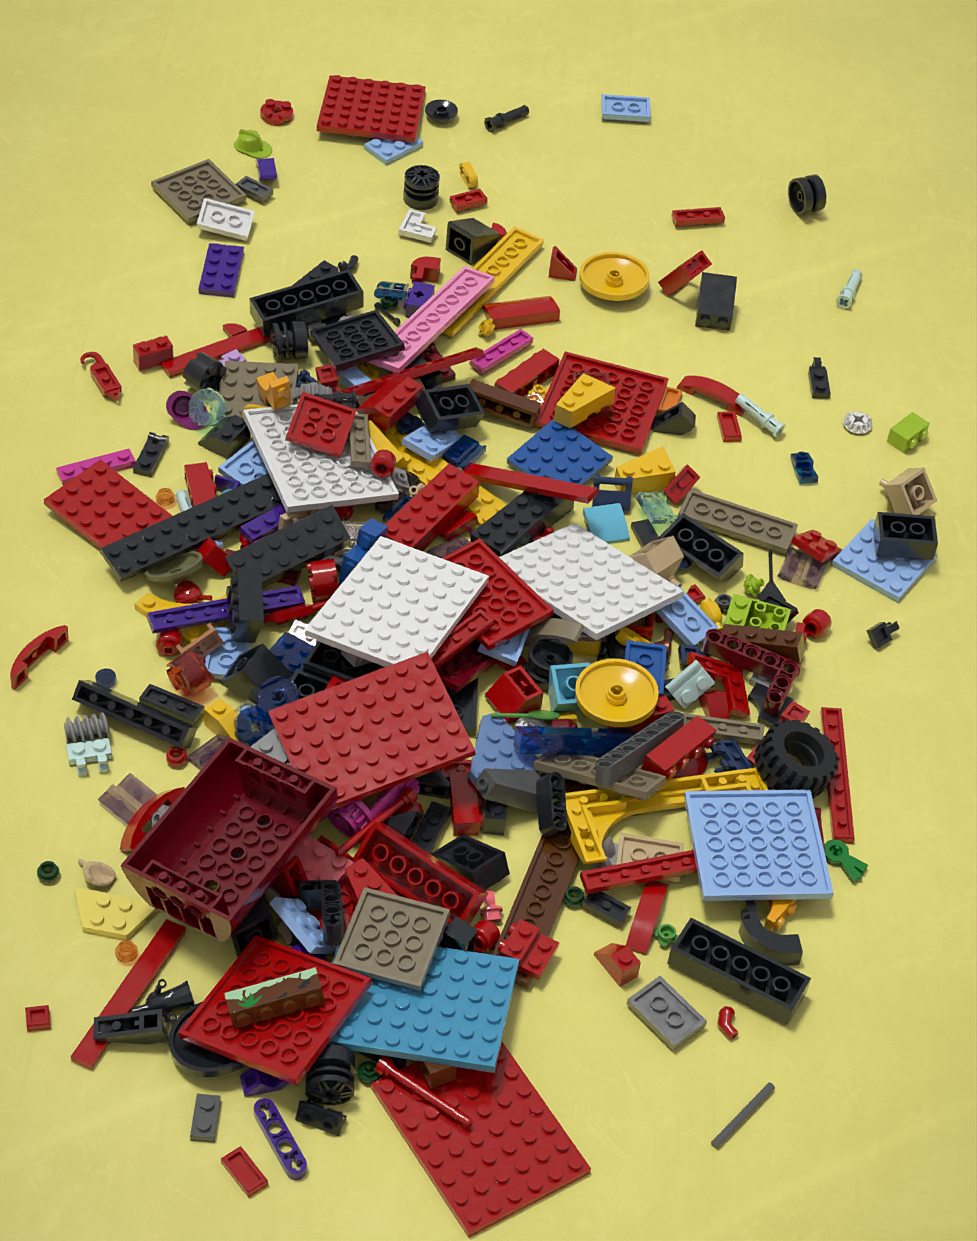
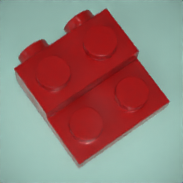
(529, 947)

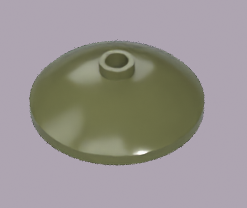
(176, 569)

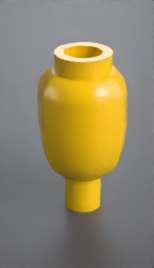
(713, 611)

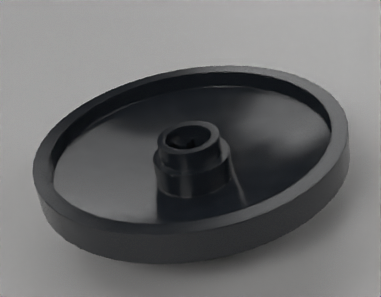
(194, 1058)

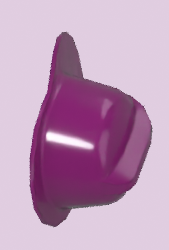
(178, 408)

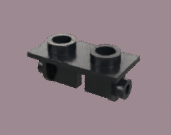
(320, 1118)

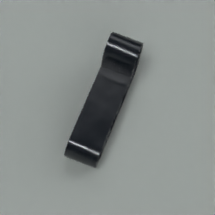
(327, 897)

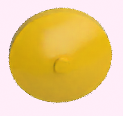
(614, 276)
(616, 692)

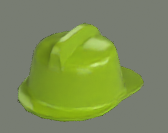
(252, 145)

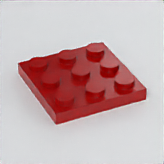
(320, 425)

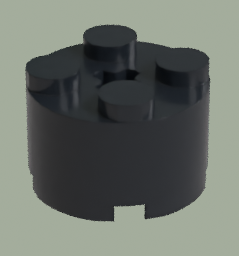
(204, 372)

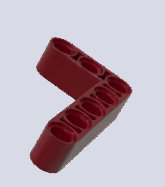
(756, 660)

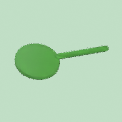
(539, 714)

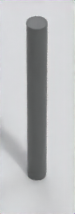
(742, 1115)

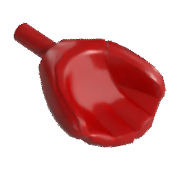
(189, 593)

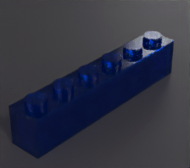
(569, 740)

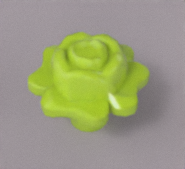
(752, 585)

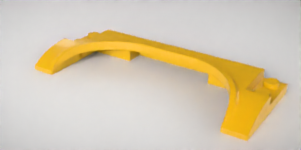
(598, 810)

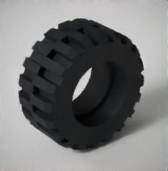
(805, 744)

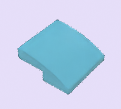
(607, 523)

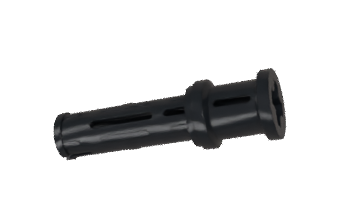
(501, 119)
(338, 397)

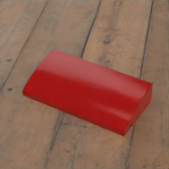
(522, 312)

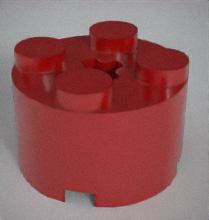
(322, 579)

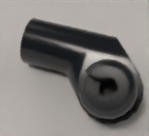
(351, 265)

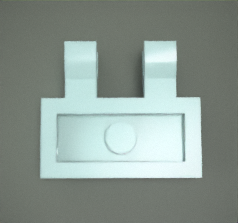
(89, 751)

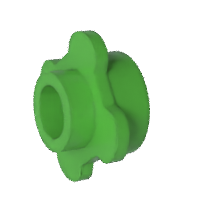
(665, 929)

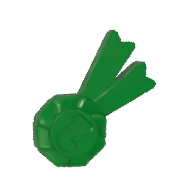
(838, 853)

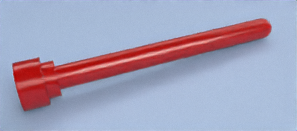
(406, 797)
(386, 1067)

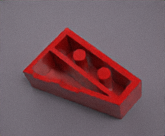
(363, 875)

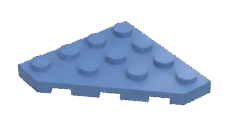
(496, 749)

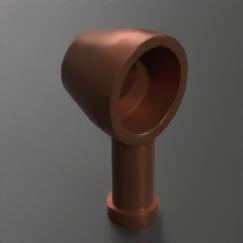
(668, 634)

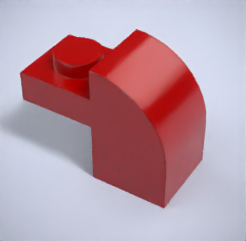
(425, 269)

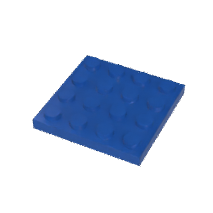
(560, 454)

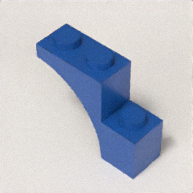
(367, 536)

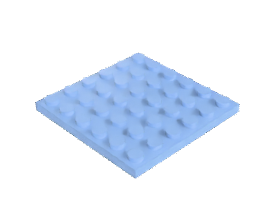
(757, 845)

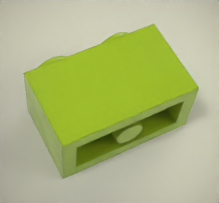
(908, 432)

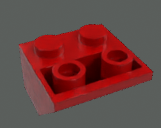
(515, 693)

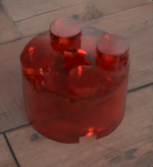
(189, 674)

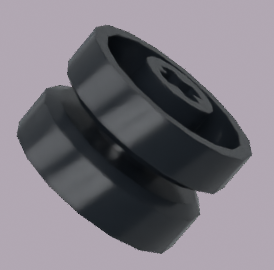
(807, 194)
(542, 656)

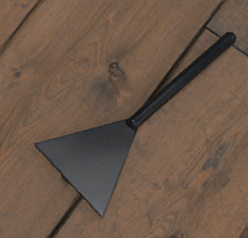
(771, 586)

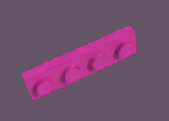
(502, 351)
(116, 460)

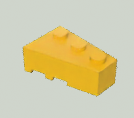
(649, 471)

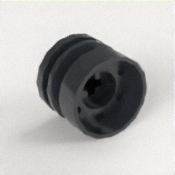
(421, 187)
(289, 340)
(331, 1077)

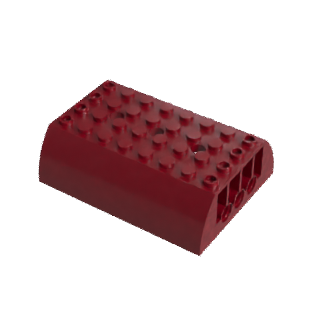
(215, 820)

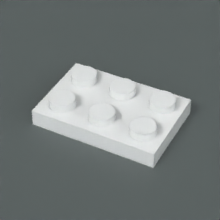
(225, 219)

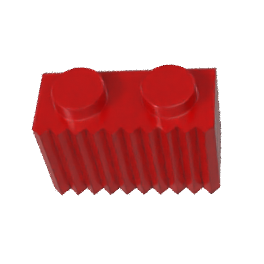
(152, 352)

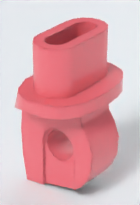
(491, 911)

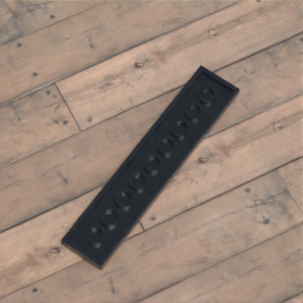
(190, 528)

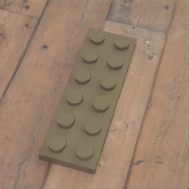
(739, 521)
(581, 768)

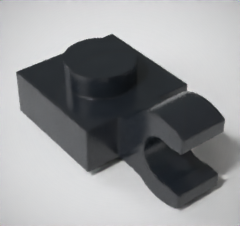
(880, 633)

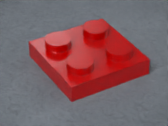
(816, 545)

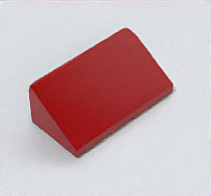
(460, 525)

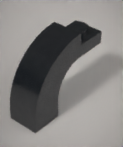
(783, 948)

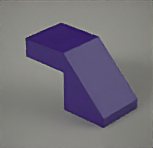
(266, 168)
(258, 1082)

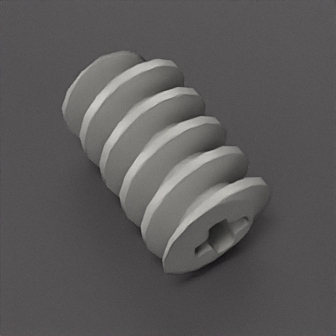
(86, 727)

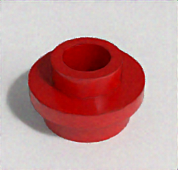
(175, 752)

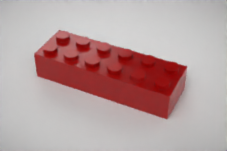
(433, 508)
(419, 873)

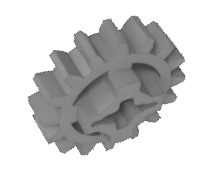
(311, 388)

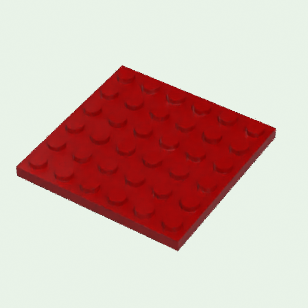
(371, 108)
(634, 402)
(286, 1043)

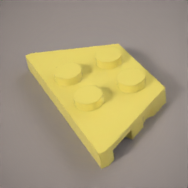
(111, 913)

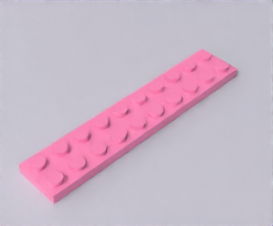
(436, 316)

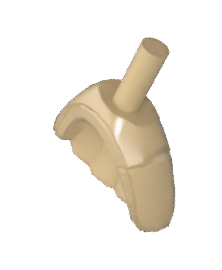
(97, 873)

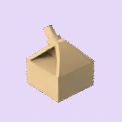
(910, 491)
(661, 557)

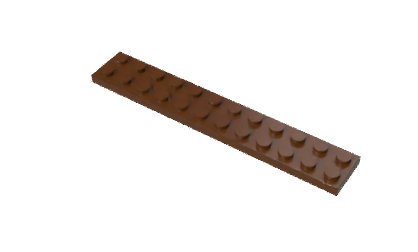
(545, 883)

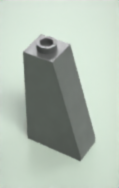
(509, 787)

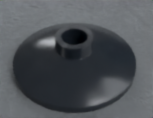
(441, 110)

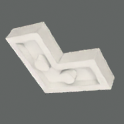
(414, 228)

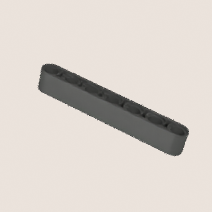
(634, 750)

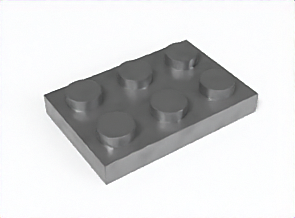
(666, 1012)

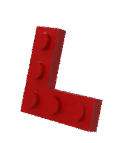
(732, 679)

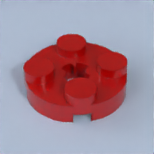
(276, 112)

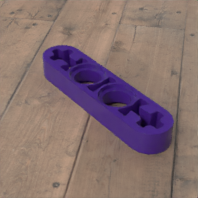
(280, 1138)

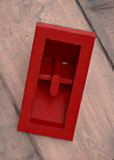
(561, 266)
(214, 556)
(714, 704)

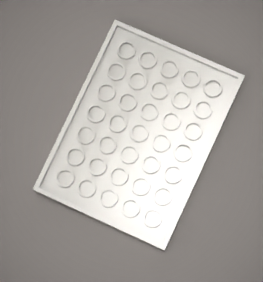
(309, 477)
(590, 580)
(396, 604)

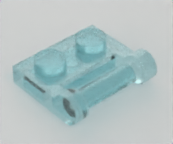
(656, 508)

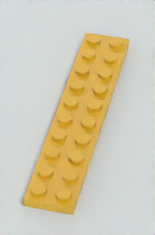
(501, 263)
(484, 506)

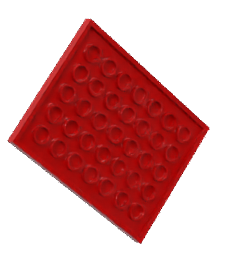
(374, 730)
(500, 1161)

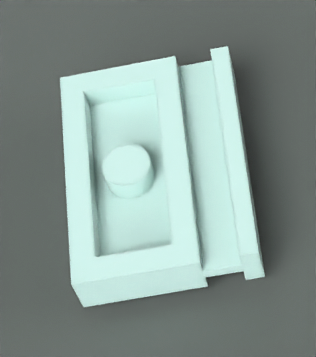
(690, 684)

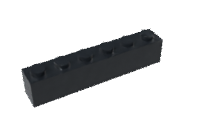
(134, 713)

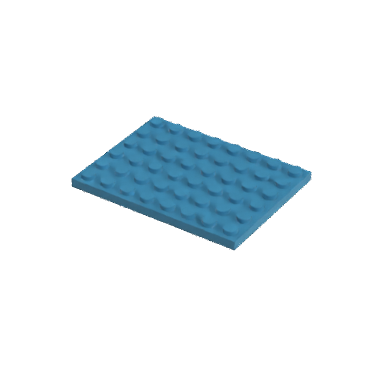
(449, 1022)

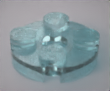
(217, 408)

